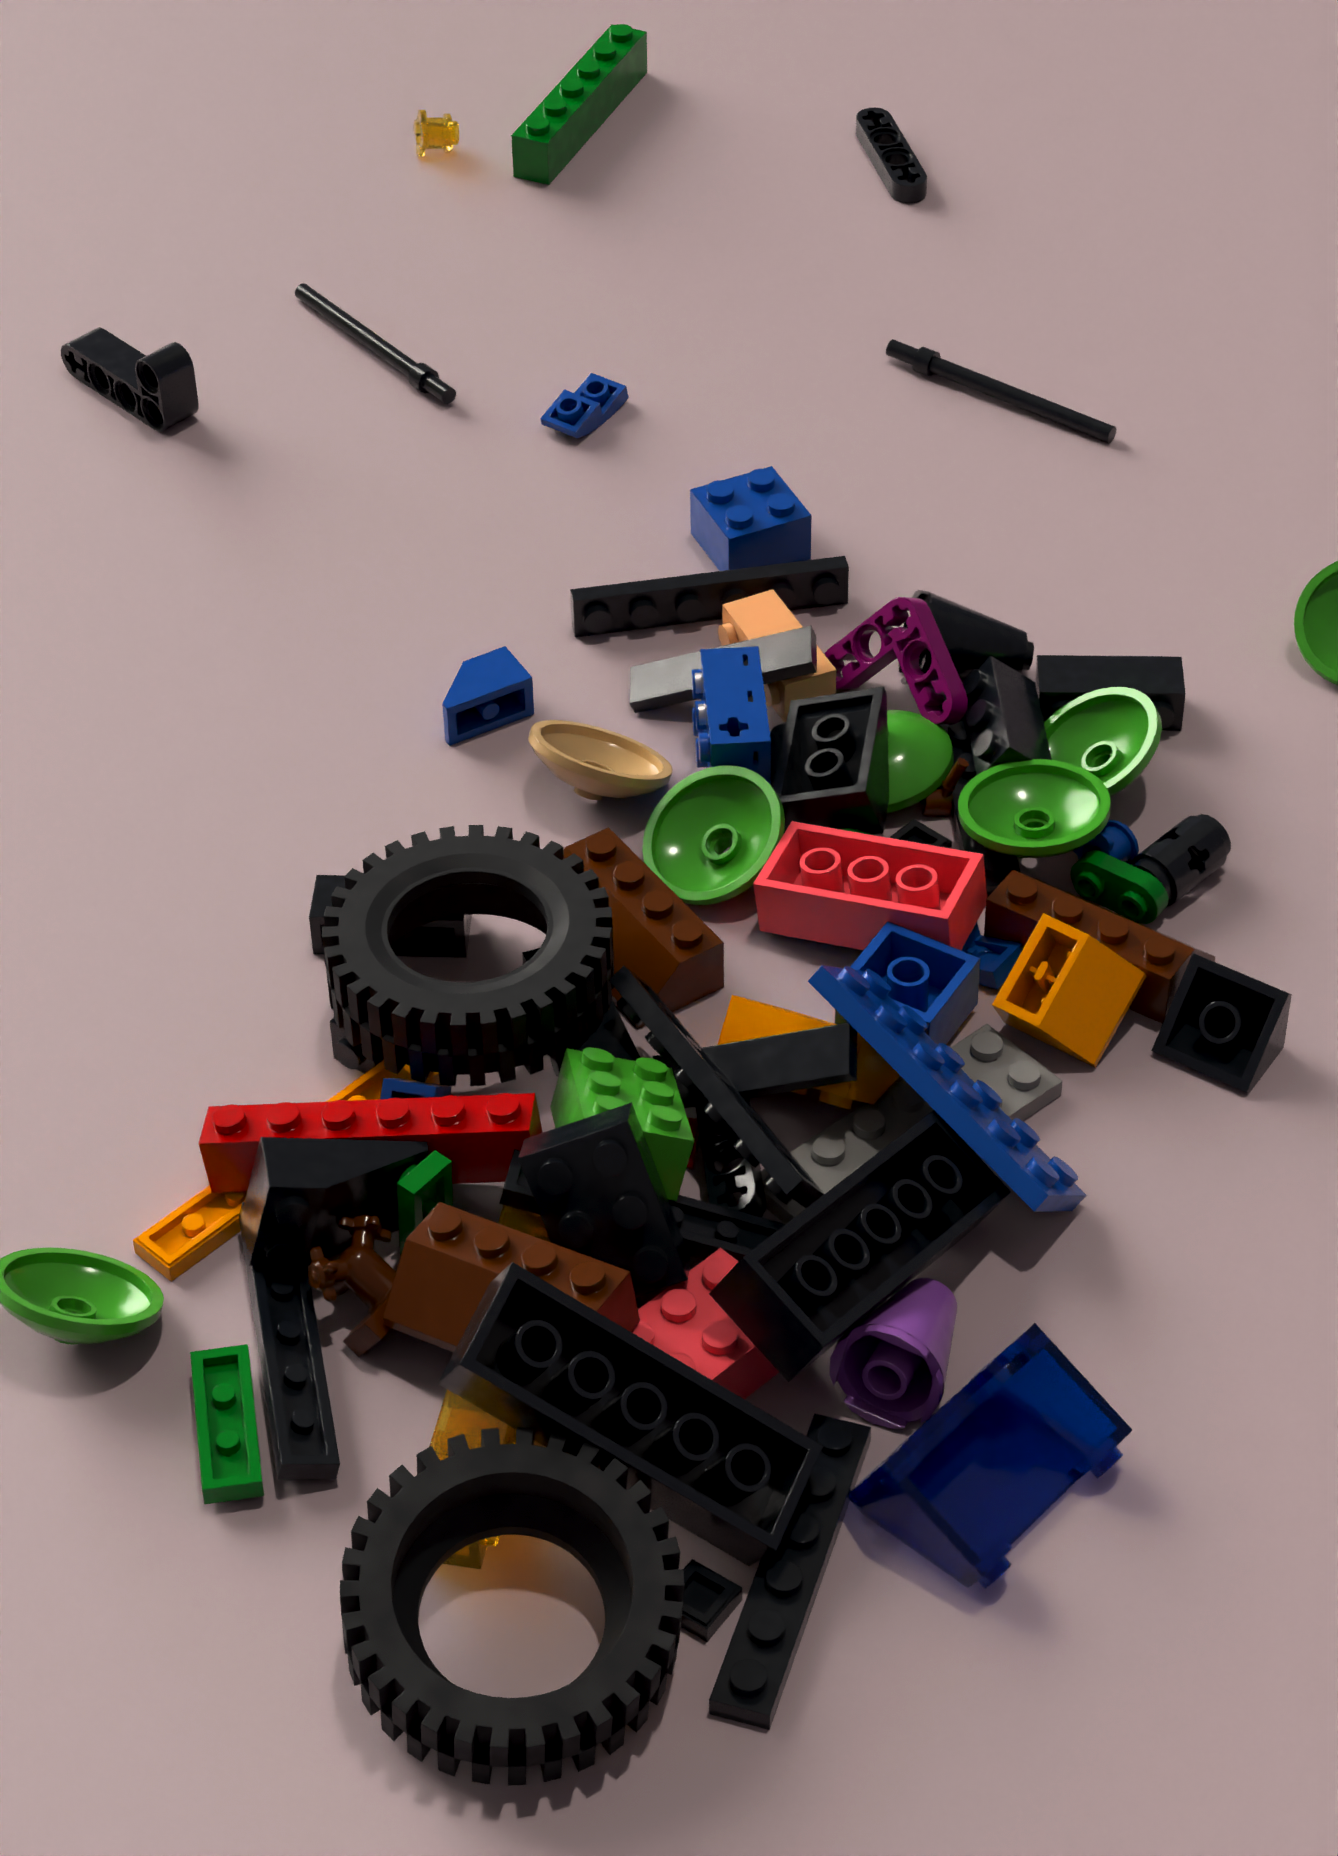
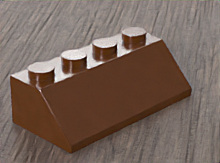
(1022, 899)
(652, 925)
(458, 1255)

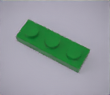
(226, 1424)

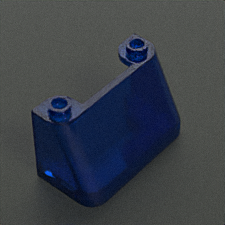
(993, 1460)

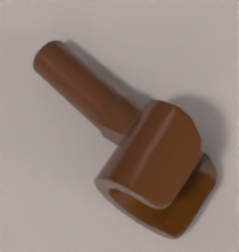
(940, 801)

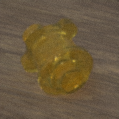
(435, 133)

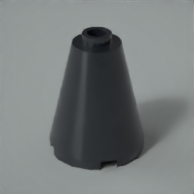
(974, 638)

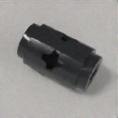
(1186, 855)

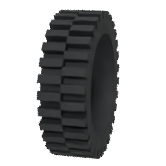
(477, 1023)
(491, 1495)

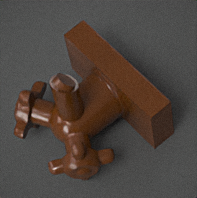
(363, 1273)

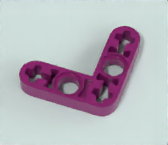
(906, 646)

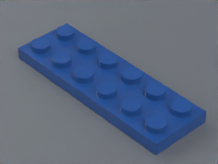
(938, 1078)

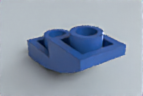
(587, 407)

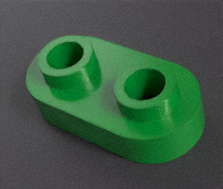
(1119, 886)

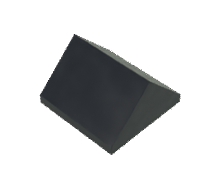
(1224, 1024)

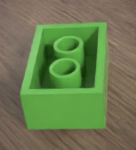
(598, 1082)

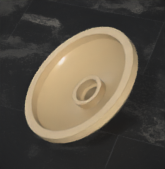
(598, 760)

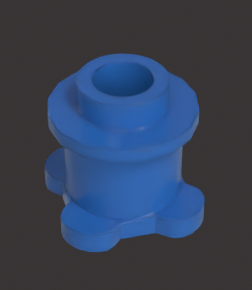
(1114, 840)

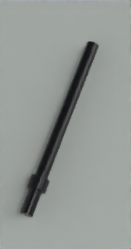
(930, 362)
(419, 374)

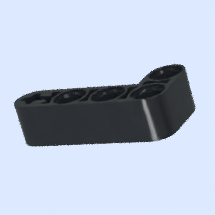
(151, 387)

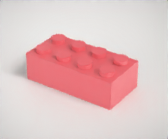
(849, 884)
(701, 1334)

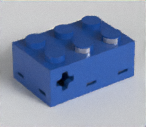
(732, 710)

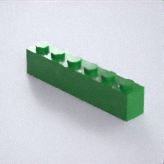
(579, 104)

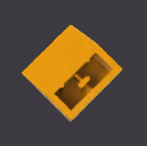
(1068, 990)

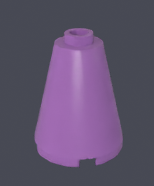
(898, 1356)

